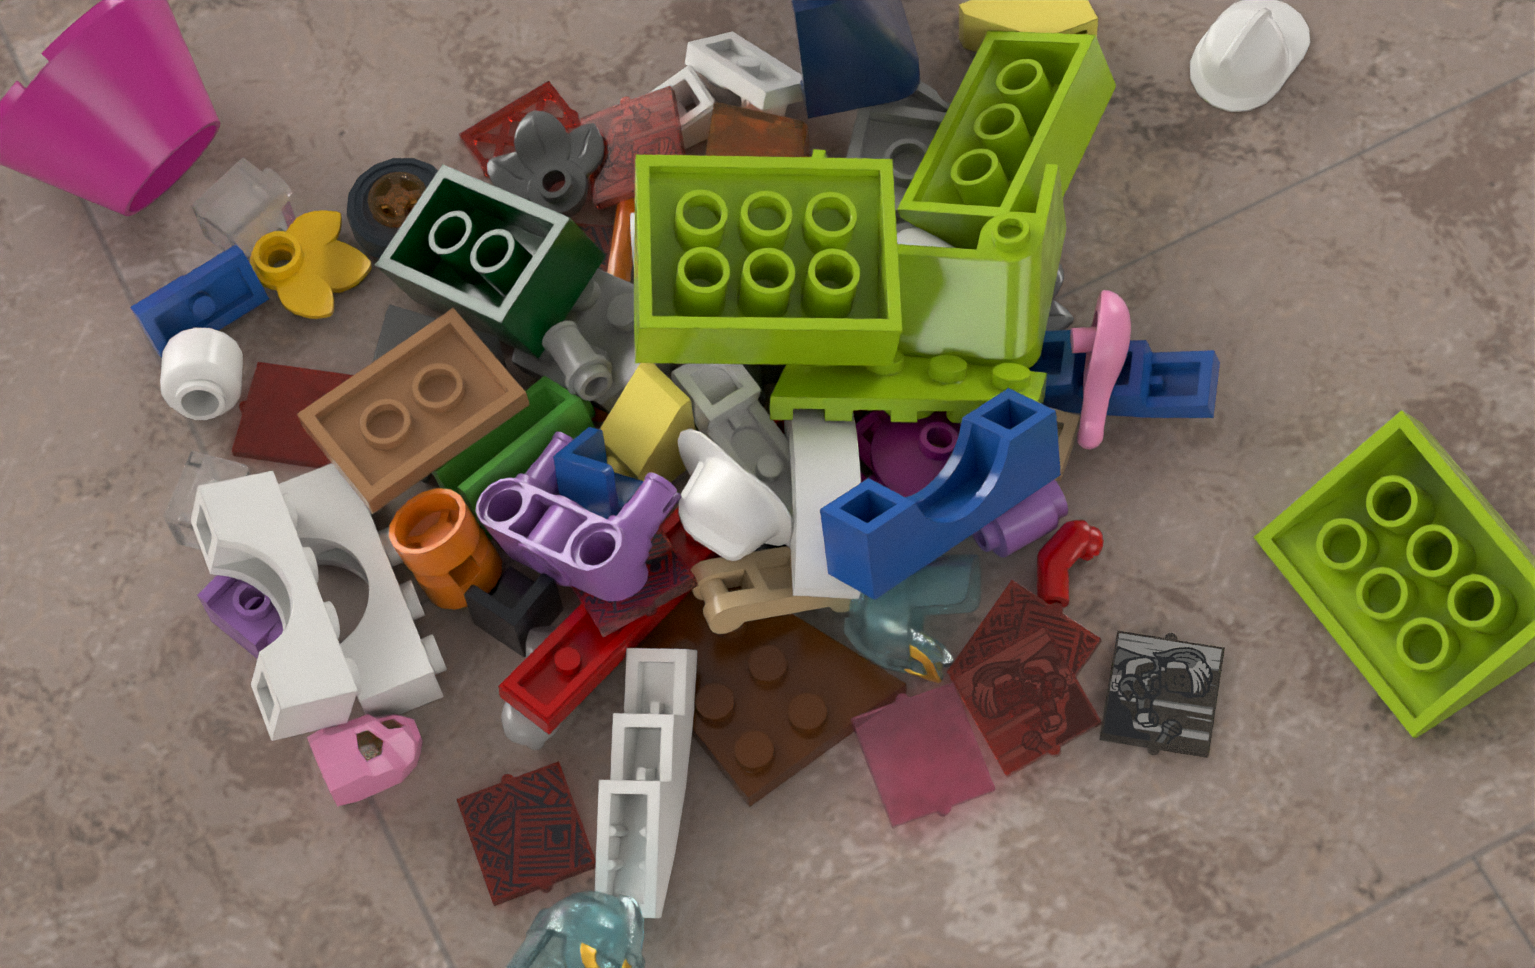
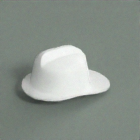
(1248, 54)
(726, 504)

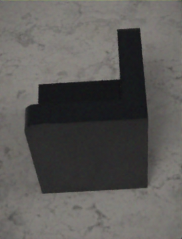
(515, 607)

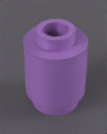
(1024, 522)

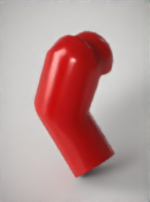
(1059, 553)

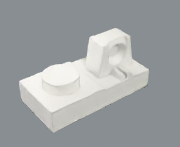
(747, 71)

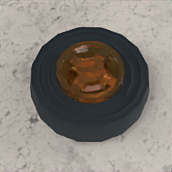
(381, 197)

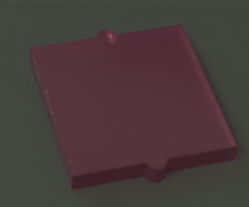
(922, 755)

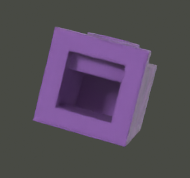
(236, 611)

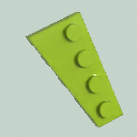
(905, 390)

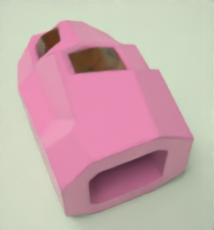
(366, 755)

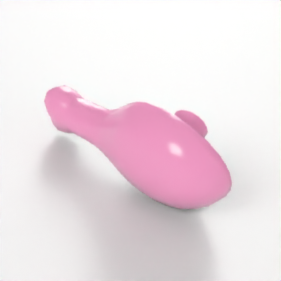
(1106, 351)

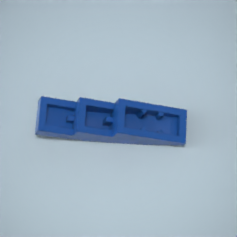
(1147, 386)

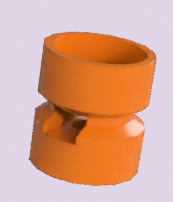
(444, 547)

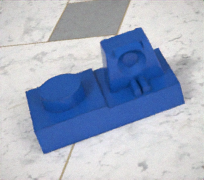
(201, 299)

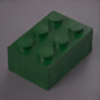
(491, 258)

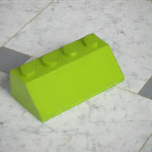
(1017, 109)

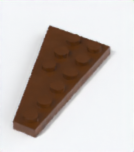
(771, 693)

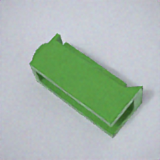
(516, 442)

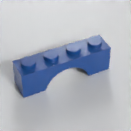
(998, 461)

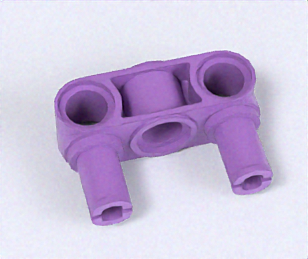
(566, 539)

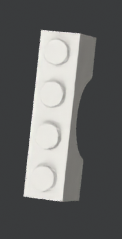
(252, 536)
(390, 656)

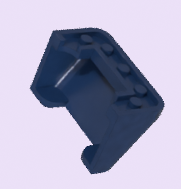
(854, 54)

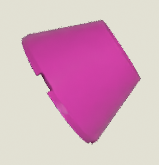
(111, 109)

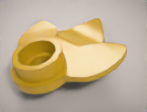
(316, 265)

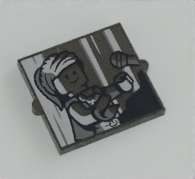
(1162, 694)

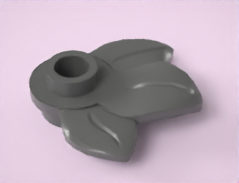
(547, 156)

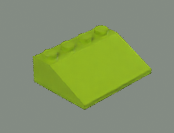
(765, 261)
(1411, 574)

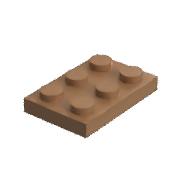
(413, 410)

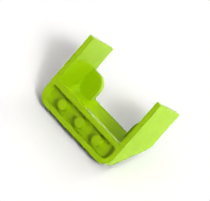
(989, 299)

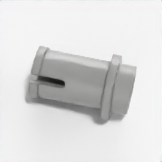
(585, 371)

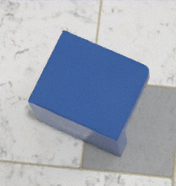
(587, 477)

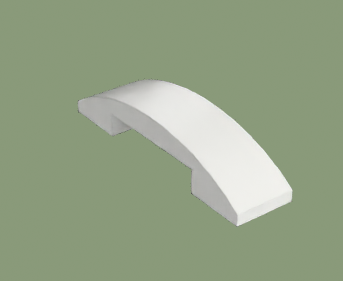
(731, 416)
(822, 469)

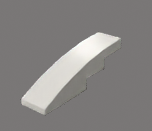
(648, 777)

